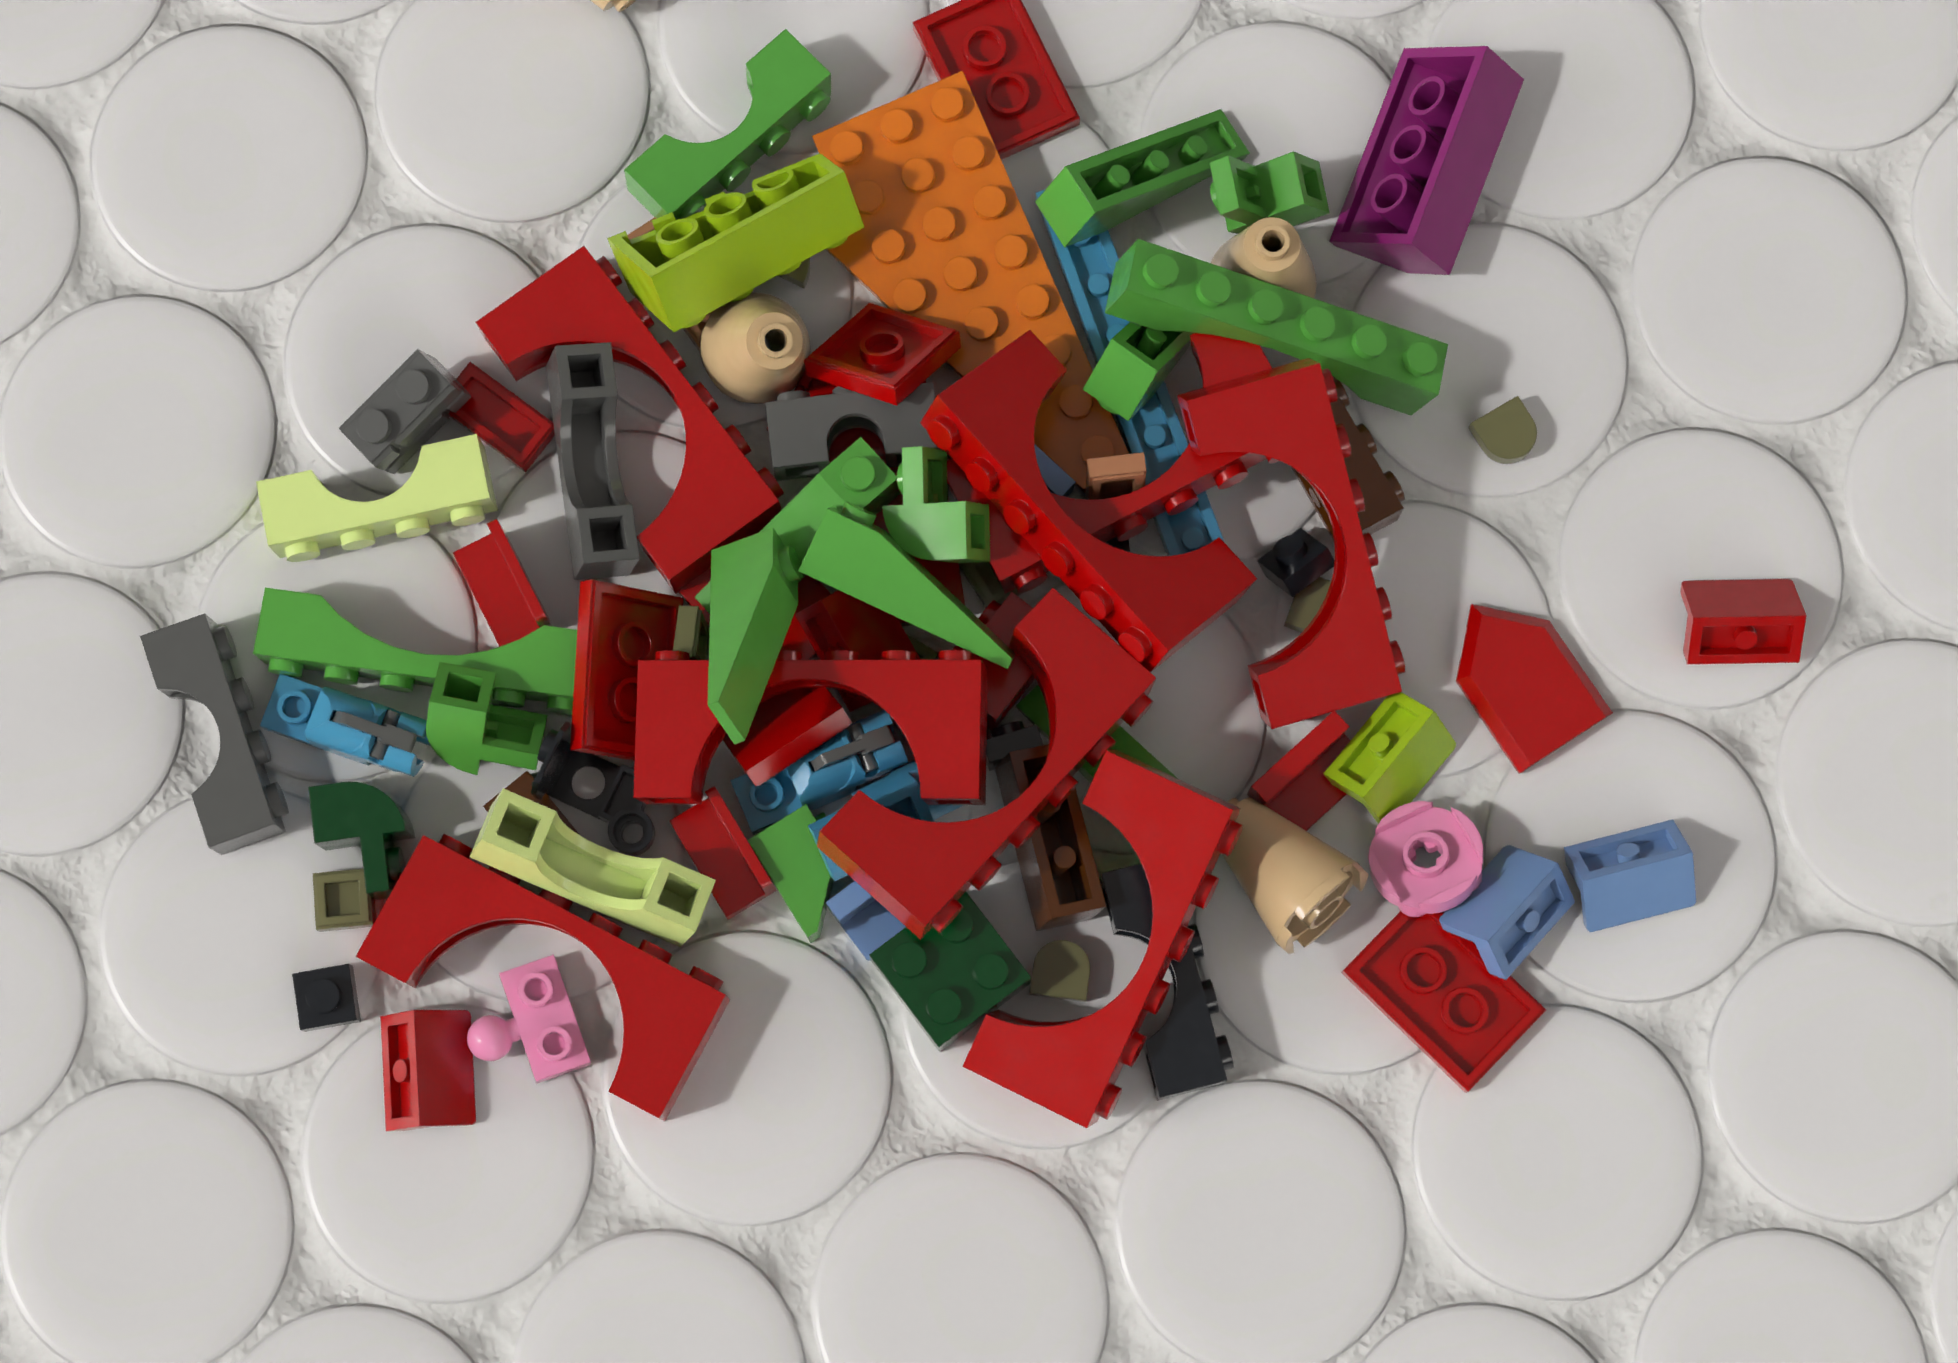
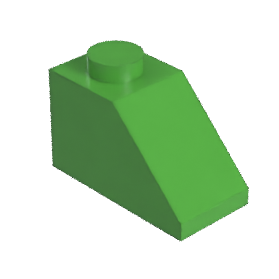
(1135, 367)
(796, 868)

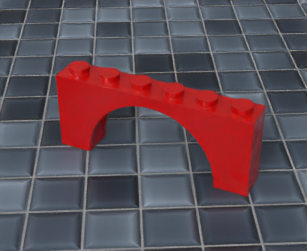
(719, 489)
(1127, 515)
(1140, 599)
(1346, 646)
(932, 701)
(1178, 841)
(926, 866)
(450, 898)

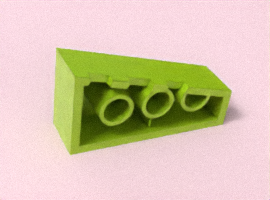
(737, 241)

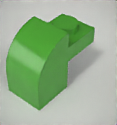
(1279, 188)
(927, 522)
(469, 729)

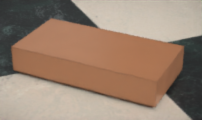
(1114, 475)

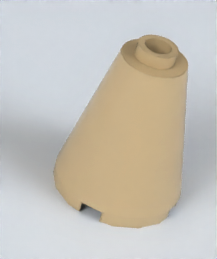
(1272, 254)
(737, 354)
(1290, 875)

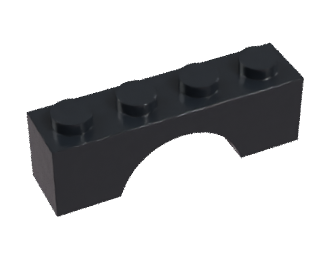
(1185, 1050)

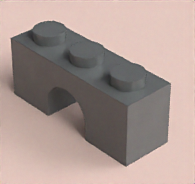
(806, 426)

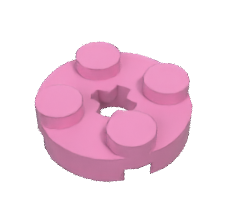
(1420, 888)

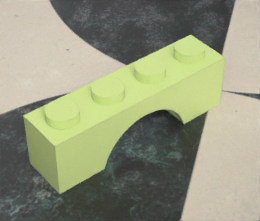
(446, 486)
(637, 891)

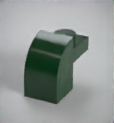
(364, 817)

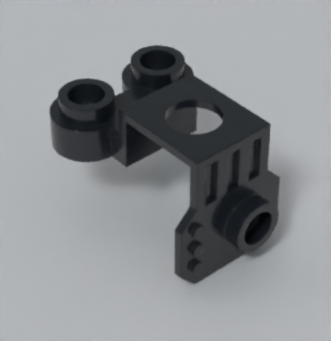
(612, 805)

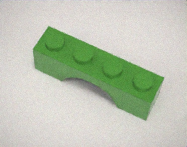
(784, 89)

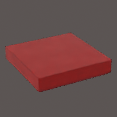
(883, 353)
(787, 730)

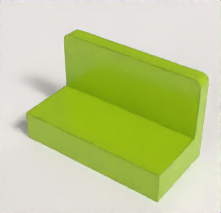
(1392, 755)

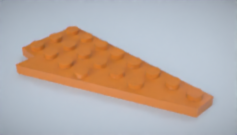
(959, 252)

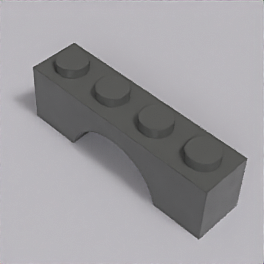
(584, 423)
(236, 800)

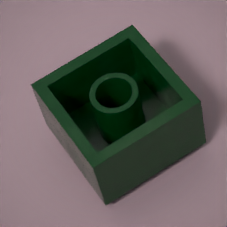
(951, 975)

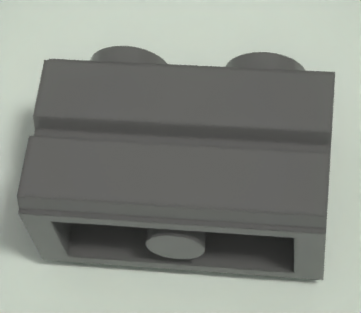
(405, 412)

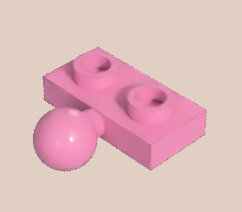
(540, 1020)

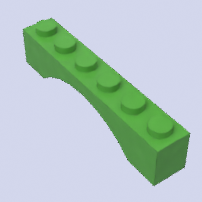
(1195, 296)
(308, 634)

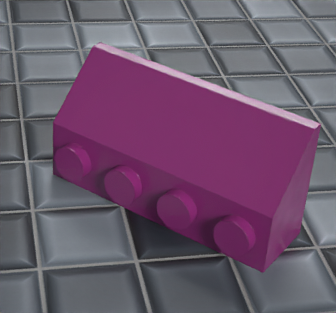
(1428, 158)

